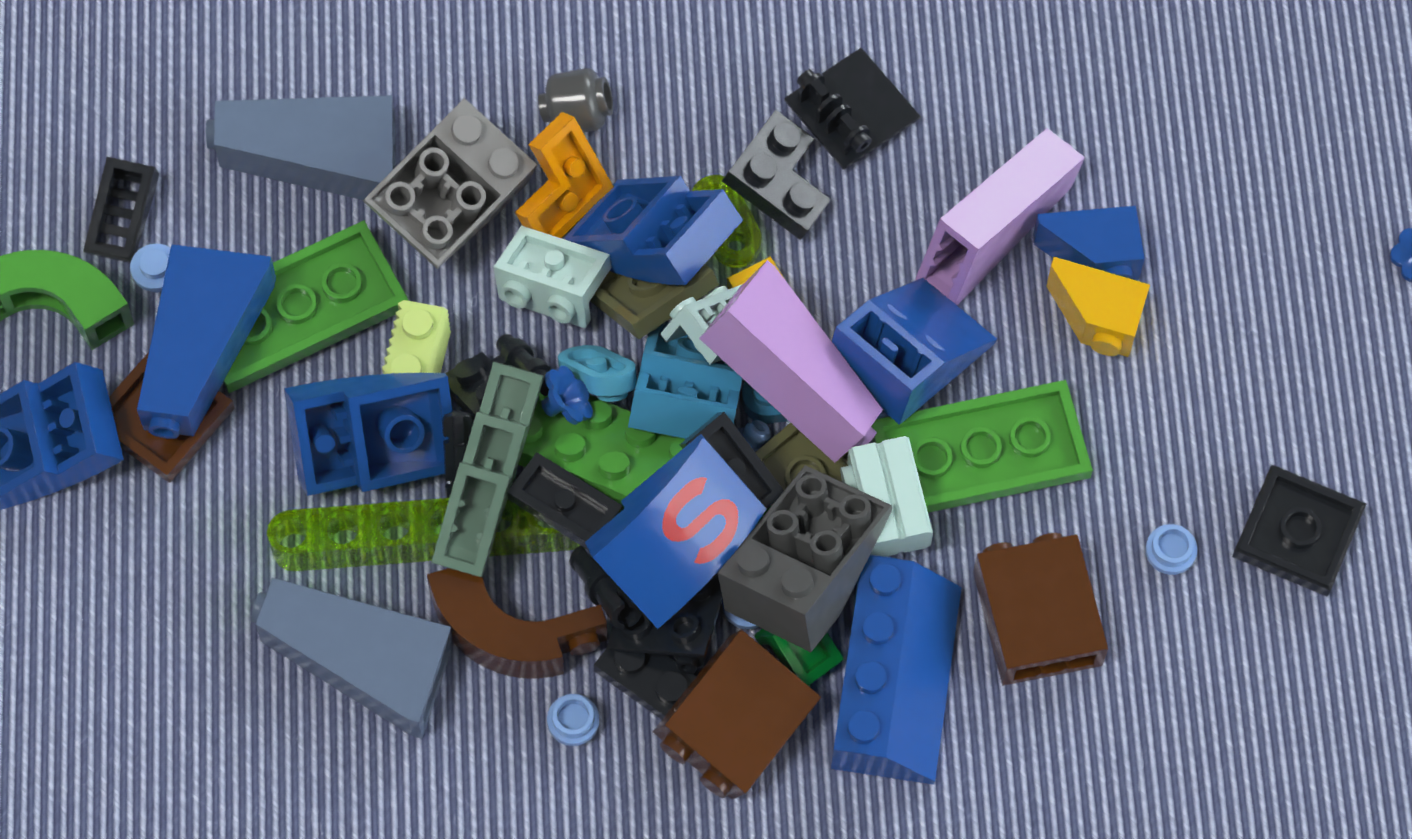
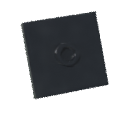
(1299, 530)

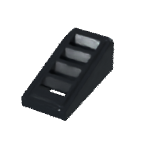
(132, 172)

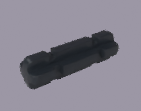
(457, 428)

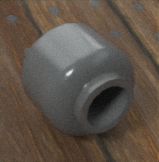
(579, 95)

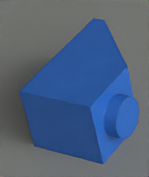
(1094, 238)

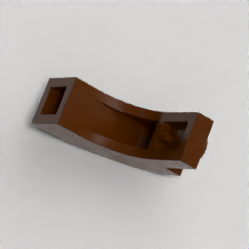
(505, 642)

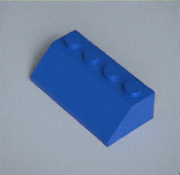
(897, 671)

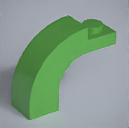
(66, 287)

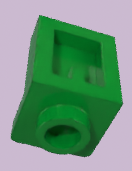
(804, 664)

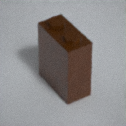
(1039, 608)
(735, 716)

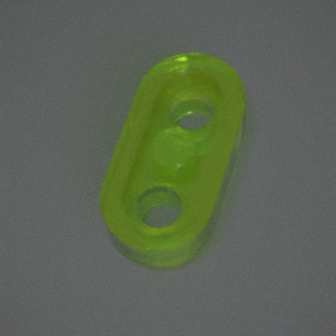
(746, 233)

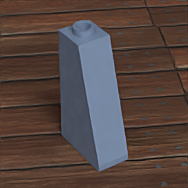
(308, 142)
(362, 650)

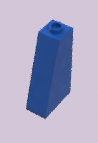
(198, 331)

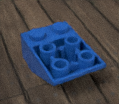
(909, 345)

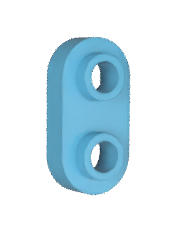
(601, 371)

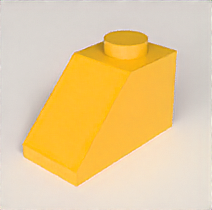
(1098, 305)

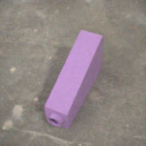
(998, 215)
(793, 363)

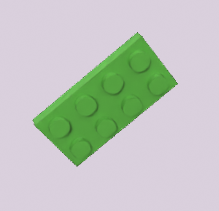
(318, 301)
(994, 445)
(601, 448)

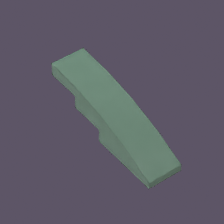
(487, 469)

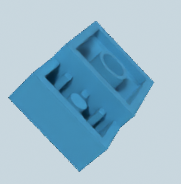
(679, 388)

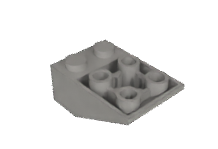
(451, 184)

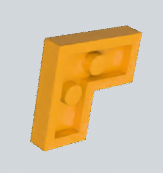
(573, 175)

